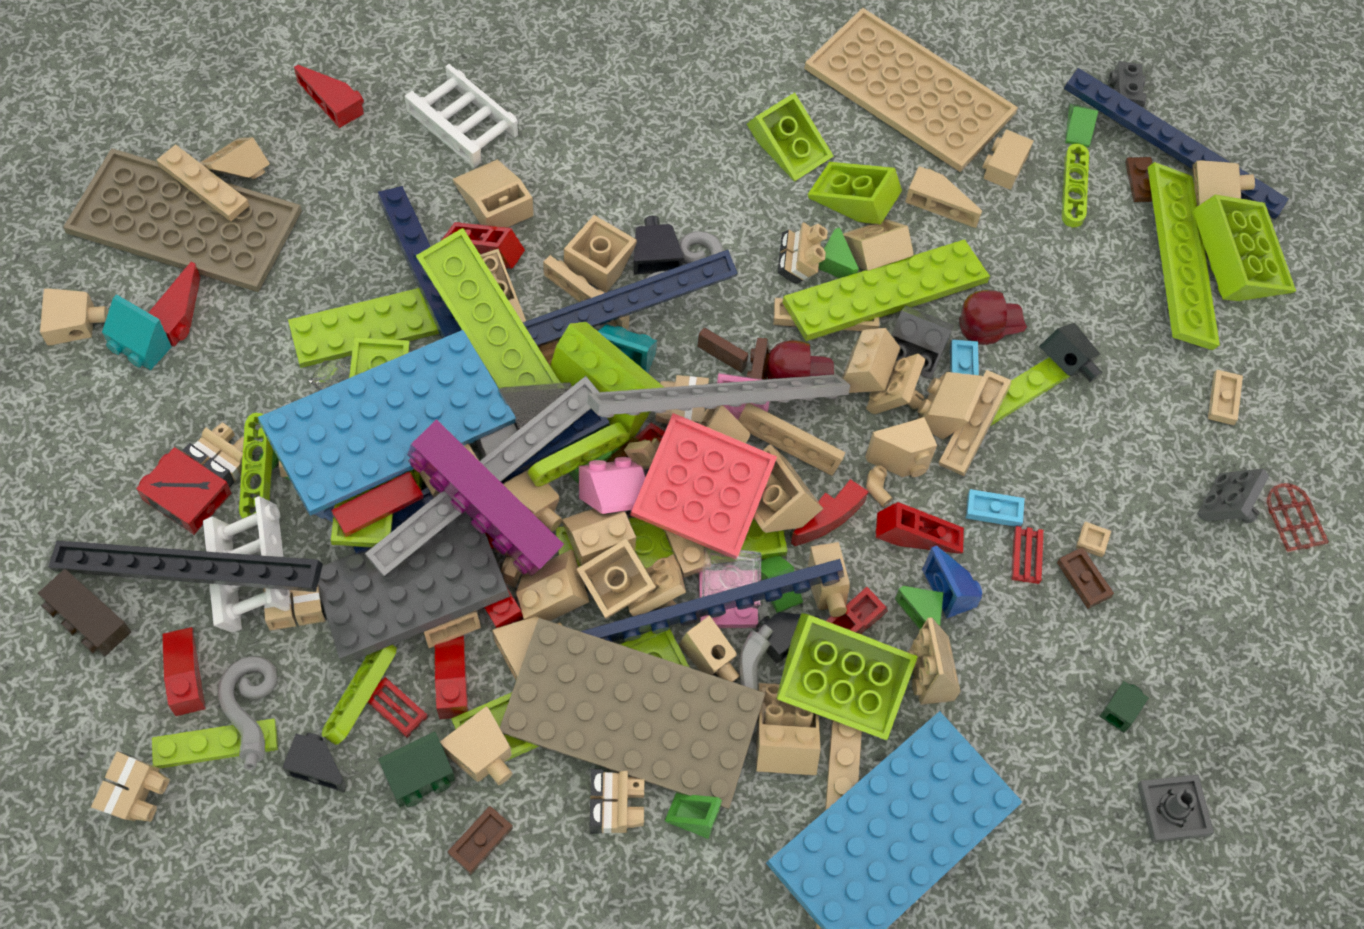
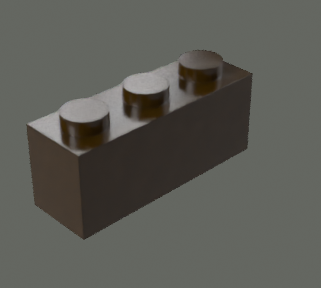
(83, 614)

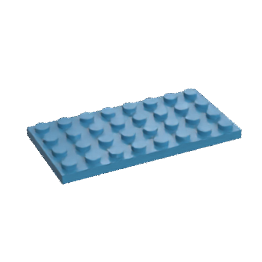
(364, 426)
(895, 831)

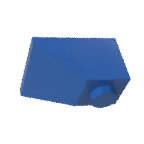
(952, 579)

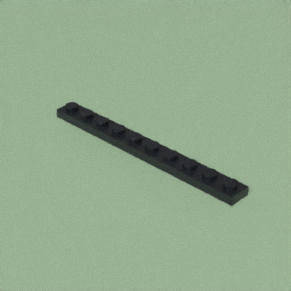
(187, 565)

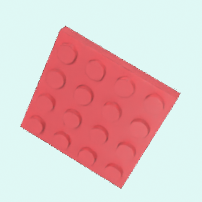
(704, 486)

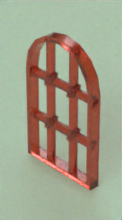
(1290, 527)

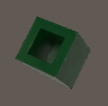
(1124, 706)

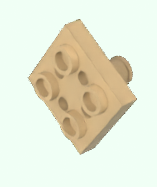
(900, 387)
(669, 585)

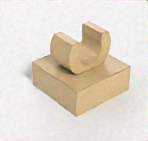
(642, 452)

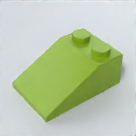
(790, 137)
(857, 190)

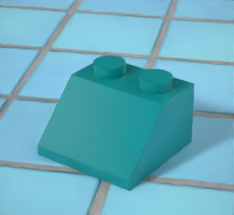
(135, 334)
(637, 347)

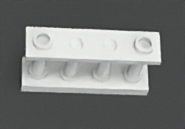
(454, 135)
(218, 538)

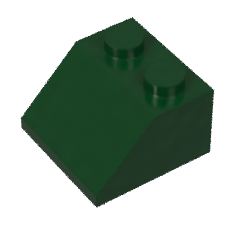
(417, 770)

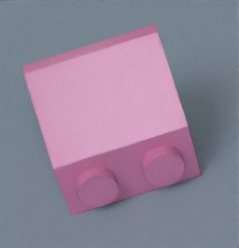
(610, 485)

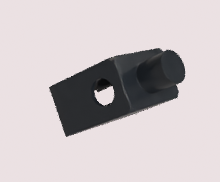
(656, 248)
(1072, 352)

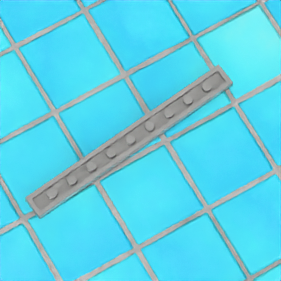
(713, 395)
(500, 462)

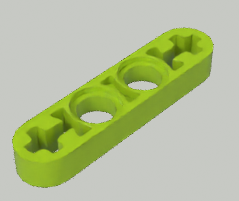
(1072, 185)
(578, 454)
(250, 467)
(357, 694)

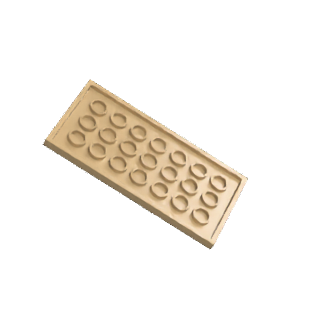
(911, 89)

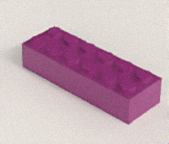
(483, 499)

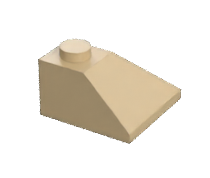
(239, 159)

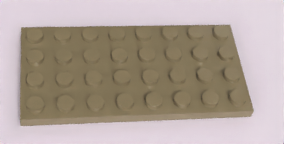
(155, 216)
(632, 712)

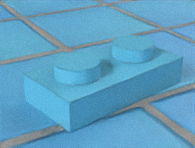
(964, 357)
(995, 508)

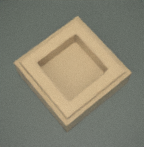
(1093, 539)

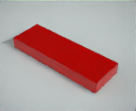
(377, 504)

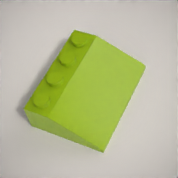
(1242, 248)
(589, 354)
(845, 676)

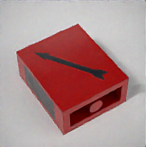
(183, 490)

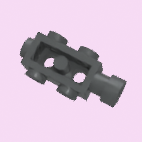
(1129, 82)

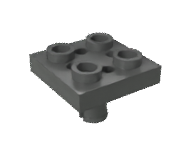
(1234, 496)
(1185, 795)

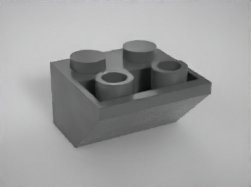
(921, 335)

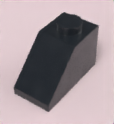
(783, 629)
(312, 762)

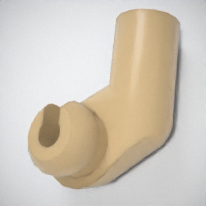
(875, 485)

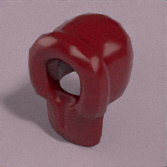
(989, 318)
(794, 360)

